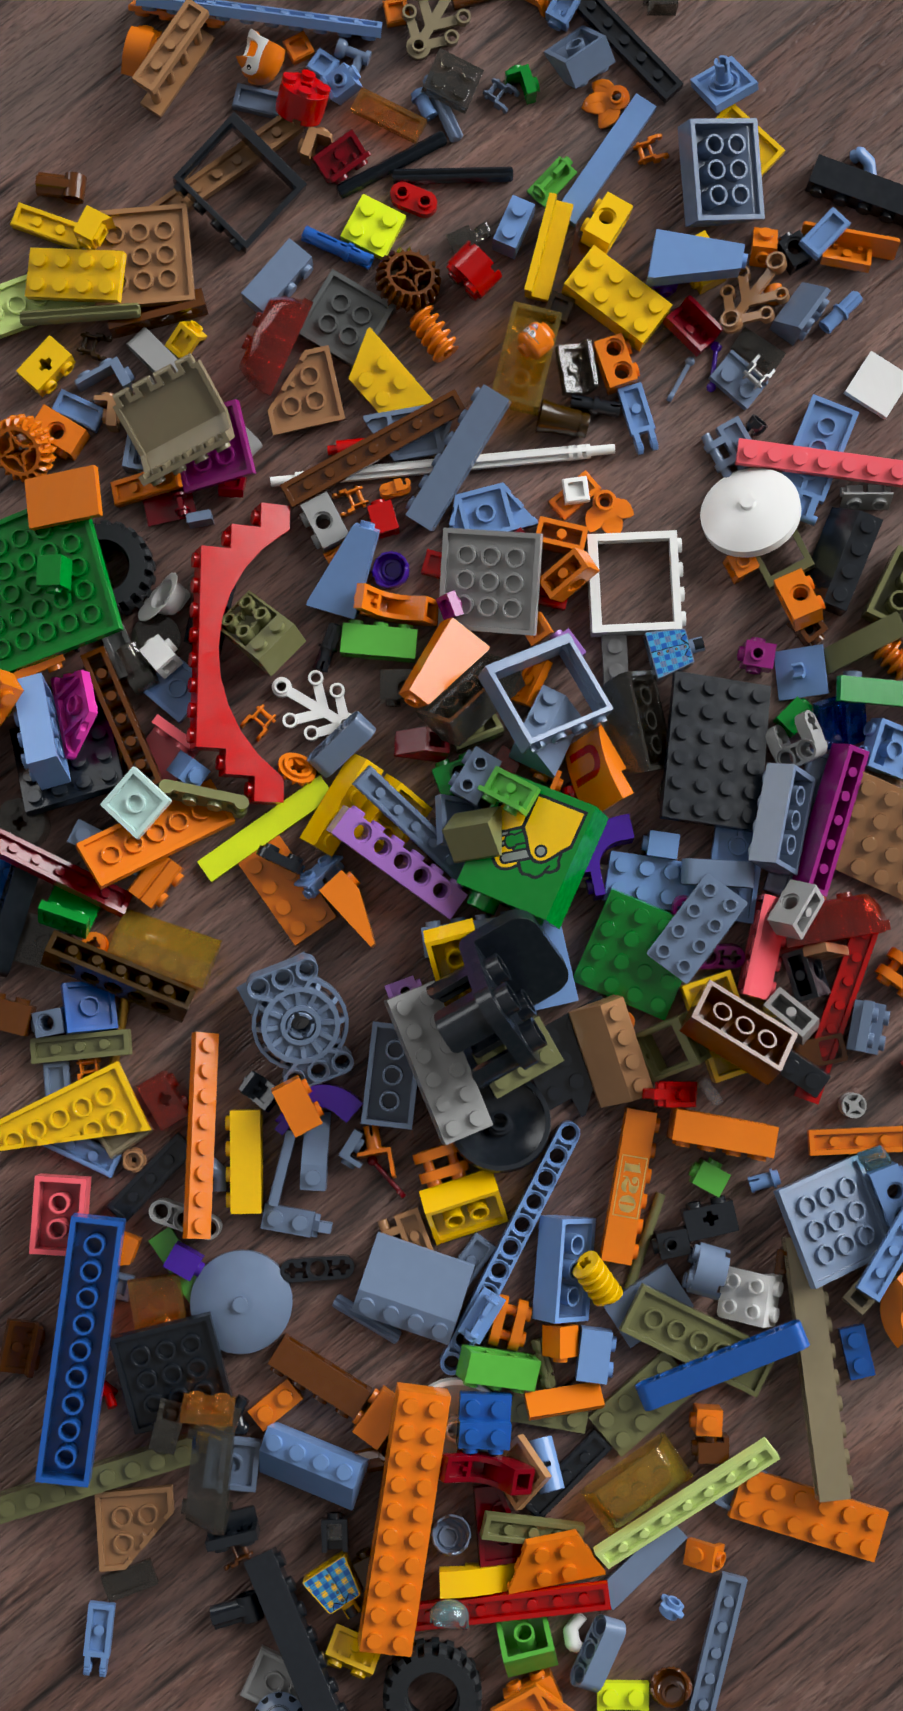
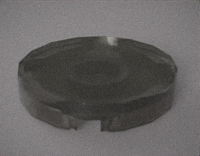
(160, 625)

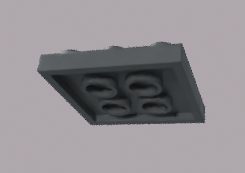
(342, 316)

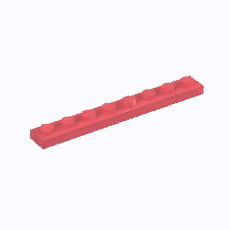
(819, 462)

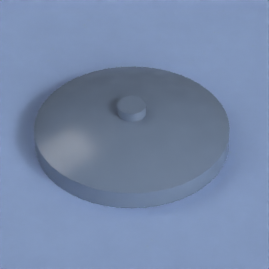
(245, 1300)

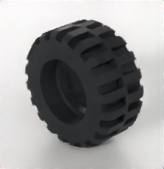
(140, 560)
(434, 1658)

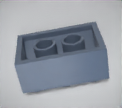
(548, 712)

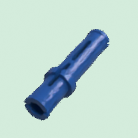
(346, 251)

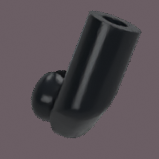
(243, 1427)

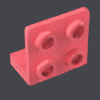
(165, 744)

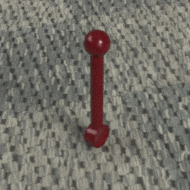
(372, 1161)

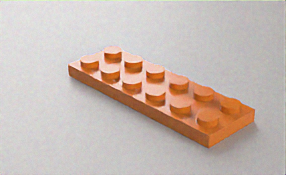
(118, 854)
(794, 1511)

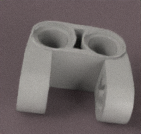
(810, 734)

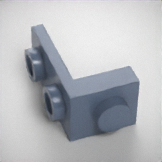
(106, 368)

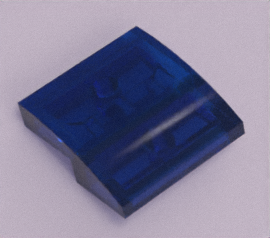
(841, 721)

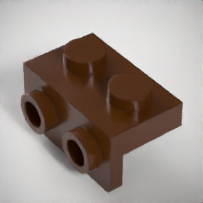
(21, 1347)

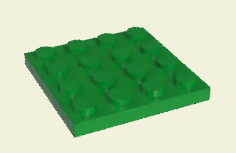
(618, 958)

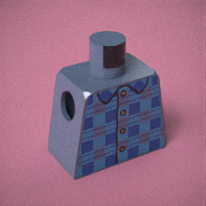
(671, 651)

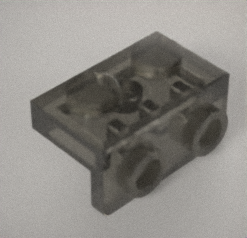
(577, 368)

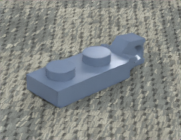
(294, 1221)

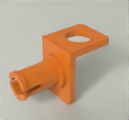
(375, 1148)

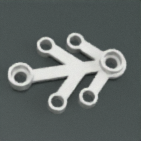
(318, 709)

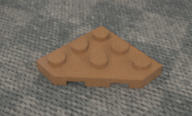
(308, 395)
(129, 1521)

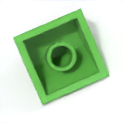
(526, 1645)

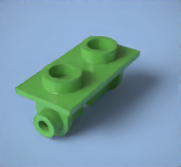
(552, 180)

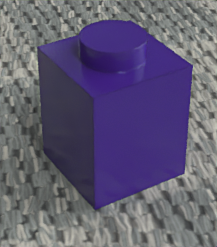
(184, 1261)

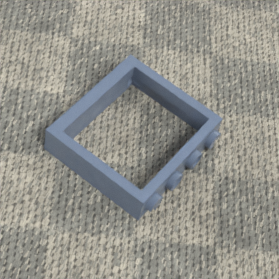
(579, 670)

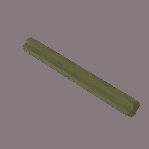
(80, 314)

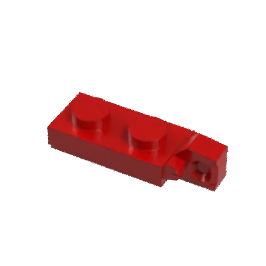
(672, 1094)

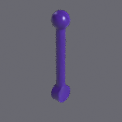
(716, 347)

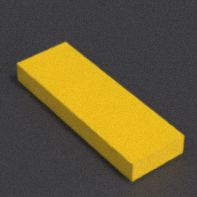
(45, 225)

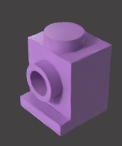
(395, 988)

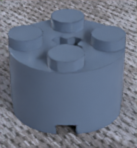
(707, 1270)

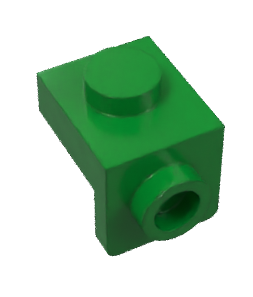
(523, 75)

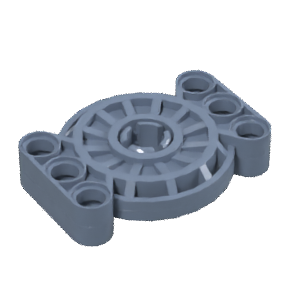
(305, 1047)

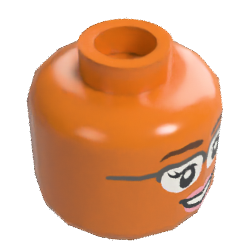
(535, 340)

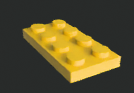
(75, 275)

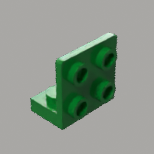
(67, 913)

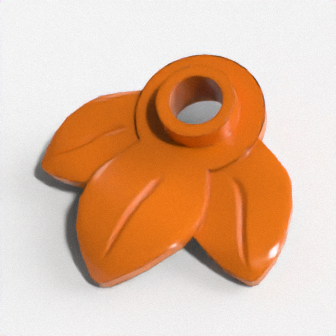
(602, 102)
(609, 517)

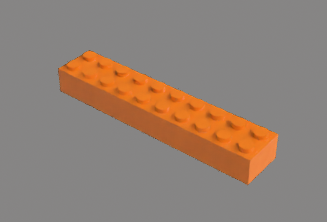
(403, 1519)

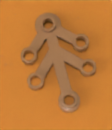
(753, 297)

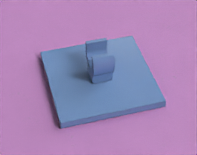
(801, 672)

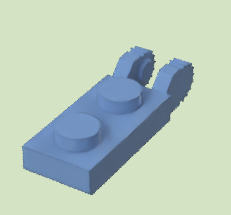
(637, 415)
(98, 1635)

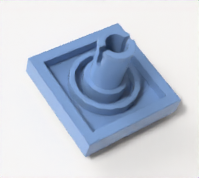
(724, 83)

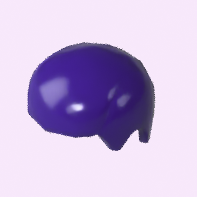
(390, 570)

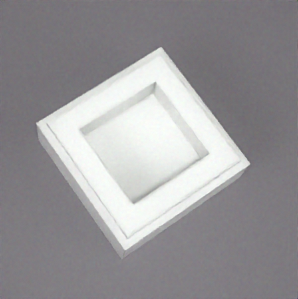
(575, 490)

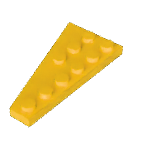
(83, 1110)

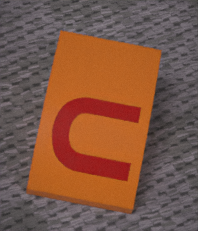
(597, 770)

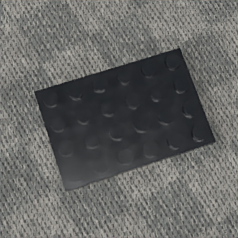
(714, 751)

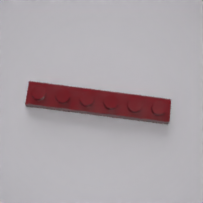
(62, 874)

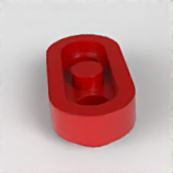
(412, 200)

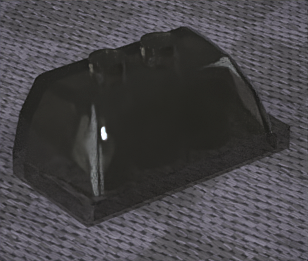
(636, 721)

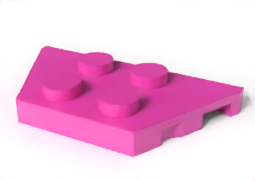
(74, 708)

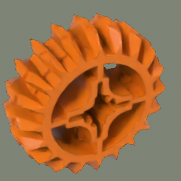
(25, 432)

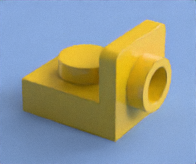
(185, 338)

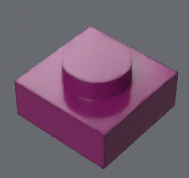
(450, 605)

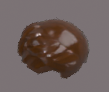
(670, 1687)

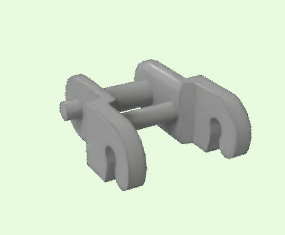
(751, 367)

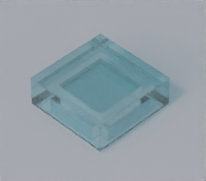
(874, 1158)

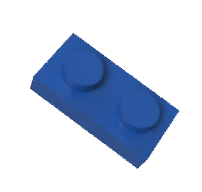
(856, 1351)

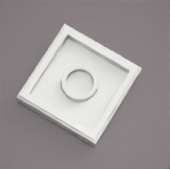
(876, 385)

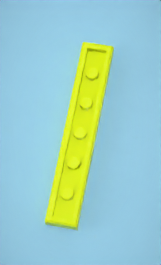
(264, 829)

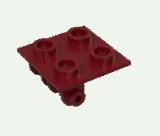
(168, 507)

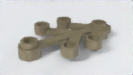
(432, 23)

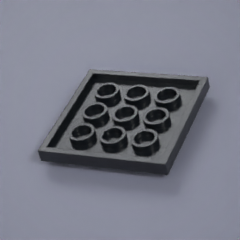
(91, 773)
(166, 1364)

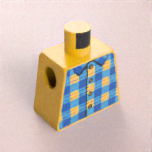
(335, 1585)

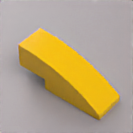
(474, 1580)

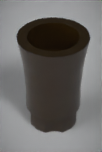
(561, 420)

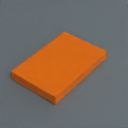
(63, 497)

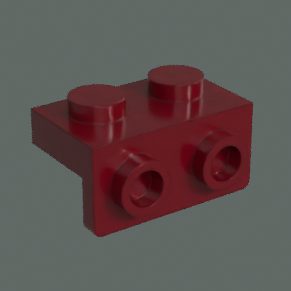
(341, 157)
(693, 326)

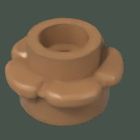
(127, 1161)

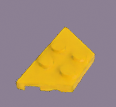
(384, 378)

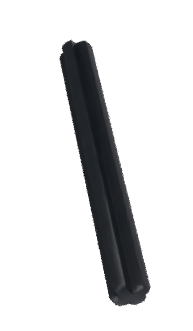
(387, 166)
(453, 175)

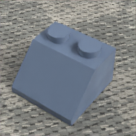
(580, 56)

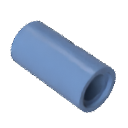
(546, 1451)

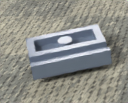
(729, 380)

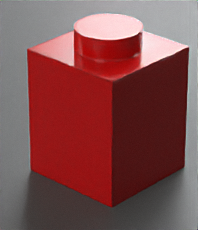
(384, 517)

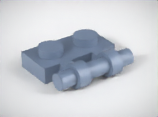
(728, 436)

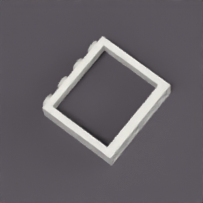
(676, 572)

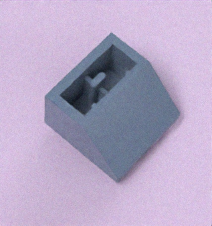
(800, 312)

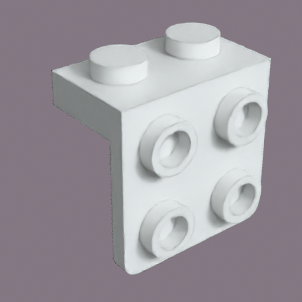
(750, 1297)

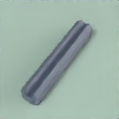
(447, 119)
(386, 1331)

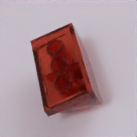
(272, 340)
(844, 919)

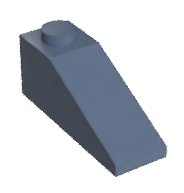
(316, 1156)

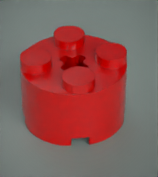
(302, 98)
(474, 270)

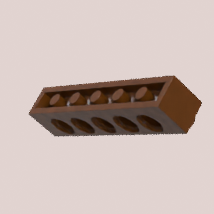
(120, 713)

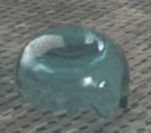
(450, 1614)

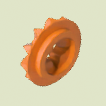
(299, 762)

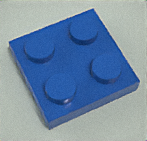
(88, 1008)

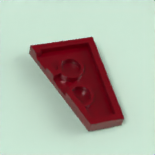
(492, 1552)

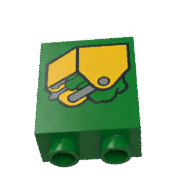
(539, 859)

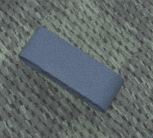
(341, 744)
(730, 873)
(598, 1653)

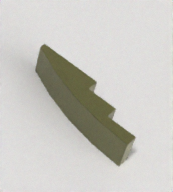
(863, 642)

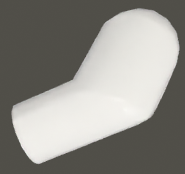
(571, 1633)

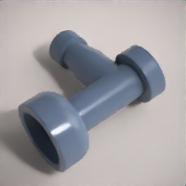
(360, 57)

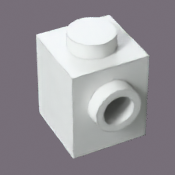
(161, 655)

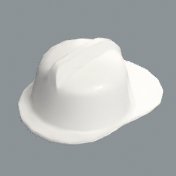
(165, 599)

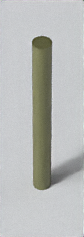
(645, 1238)

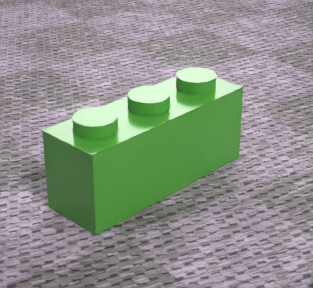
(379, 641)
(498, 1368)

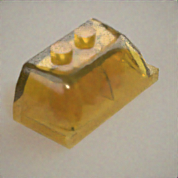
(636, 1483)

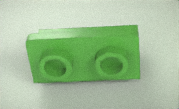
(510, 791)

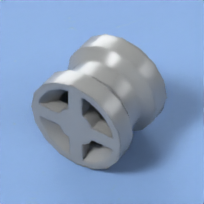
(856, 1108)

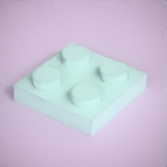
(136, 802)

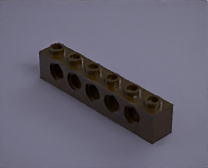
(117, 976)

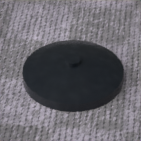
(517, 1133)

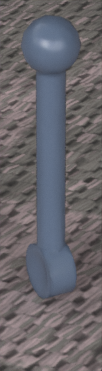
(690, 361)

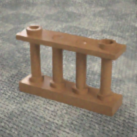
(173, 57)

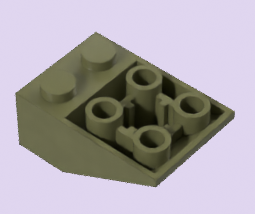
(261, 633)

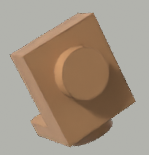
(308, 146)

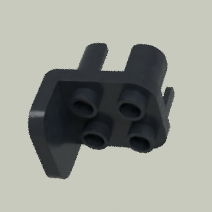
(509, 971)

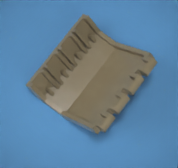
(174, 418)

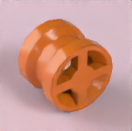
(100, 942)

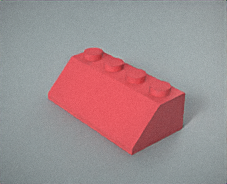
(761, 953)

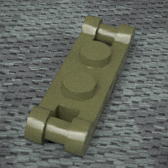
(211, 798)

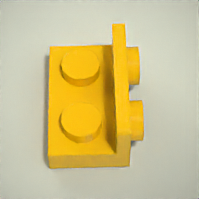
(344, 1652)

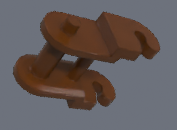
(247, 1554)

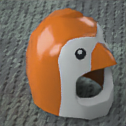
(261, 59)

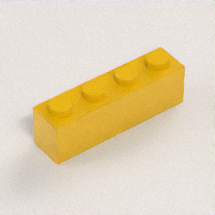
(339, 794)
(245, 1161)

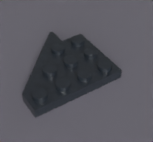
(570, 1077)

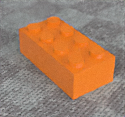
(722, 1132)

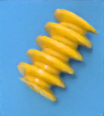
(597, 1279)

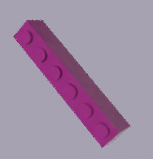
(831, 815)

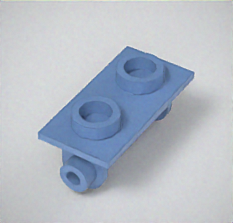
(325, 869)
(481, 1315)

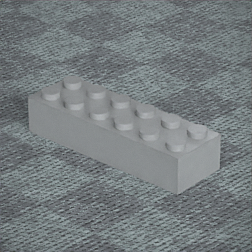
(439, 1073)

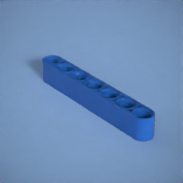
(722, 1365)

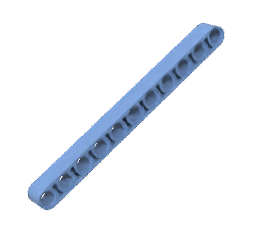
(512, 1233)

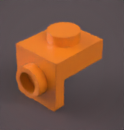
(763, 243)
(704, 1555)

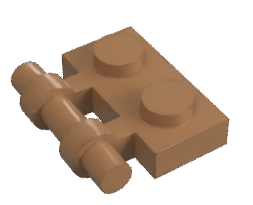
(410, 1227)

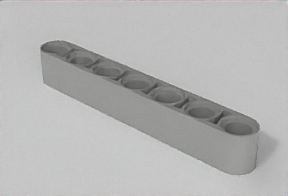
(156, 356)

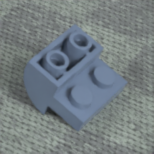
(867, 1027)

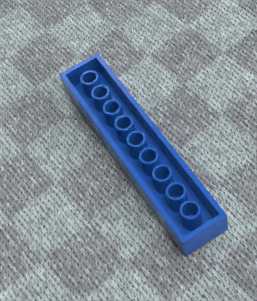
(80, 1350)

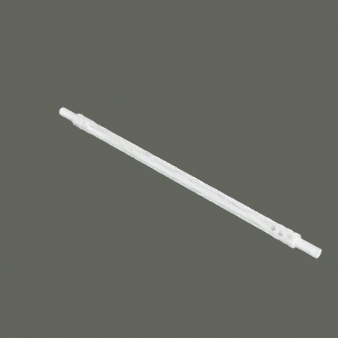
(484, 461)

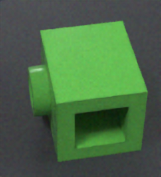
(709, 1176)

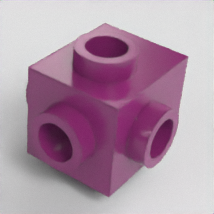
(765, 656)

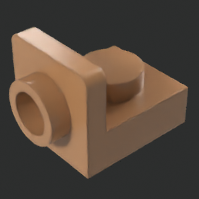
(109, 416)

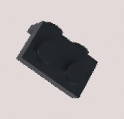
(241, 1530)

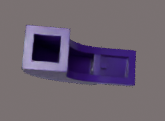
(616, 833)
(332, 1097)

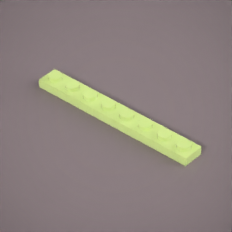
(686, 1503)

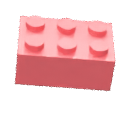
(54, 1202)

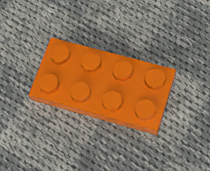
(275, 885)

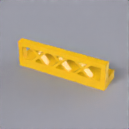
(548, 249)

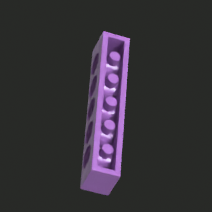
(343, 828)

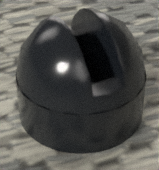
(756, 424)

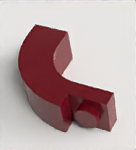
(494, 1470)

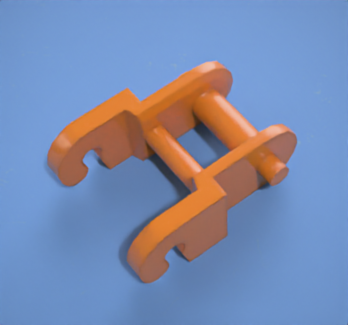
(652, 157)
(395, 488)
(362, 503)
(271, 719)
(81, 1063)

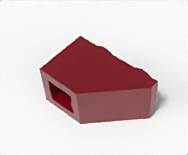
(420, 744)

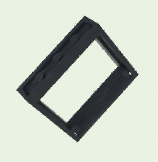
(265, 153)

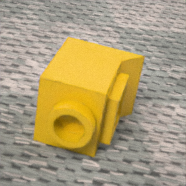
(92, 228)

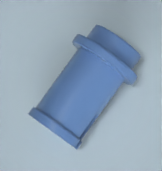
(424, 104)
(764, 1180)

